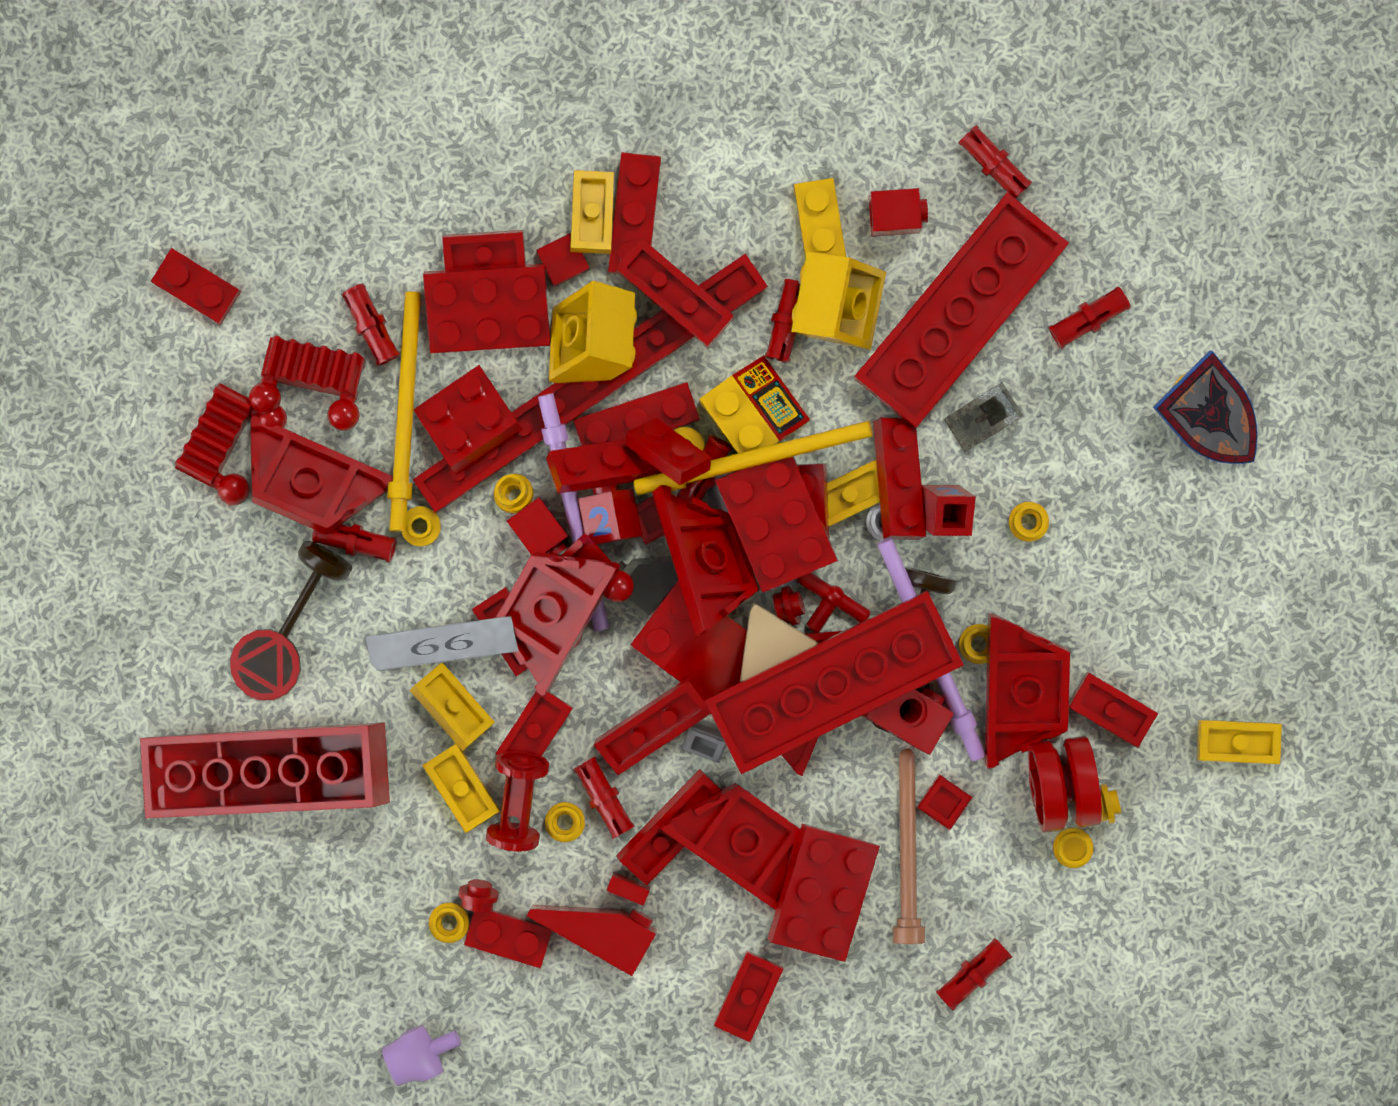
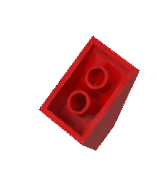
(710, 659)

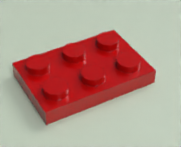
(487, 308)
(776, 522)
(823, 892)

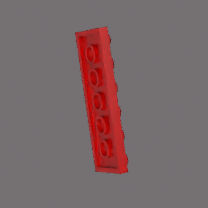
(961, 310)
(834, 682)

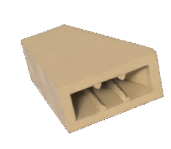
(769, 641)

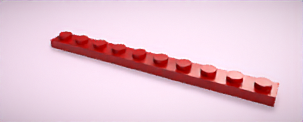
(652, 343)

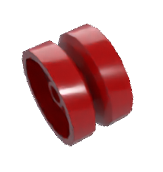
(1064, 784)

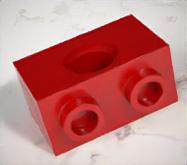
(920, 725)

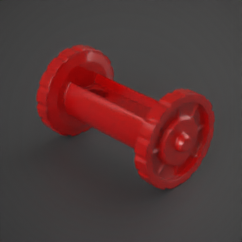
(520, 771)

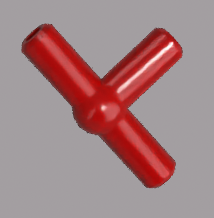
(832, 598)

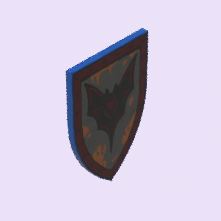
(1212, 413)

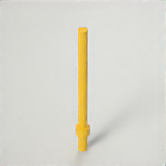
(764, 455)
(400, 489)

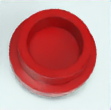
(789, 605)
(478, 896)

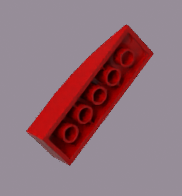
(265, 771)

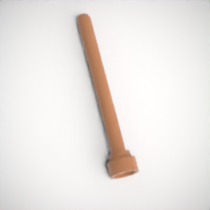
(908, 926)

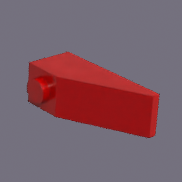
(604, 932)

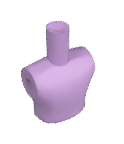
(416, 1055)

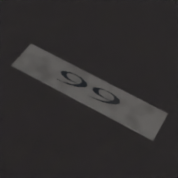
(442, 643)

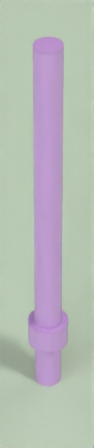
(555, 436)
(963, 719)

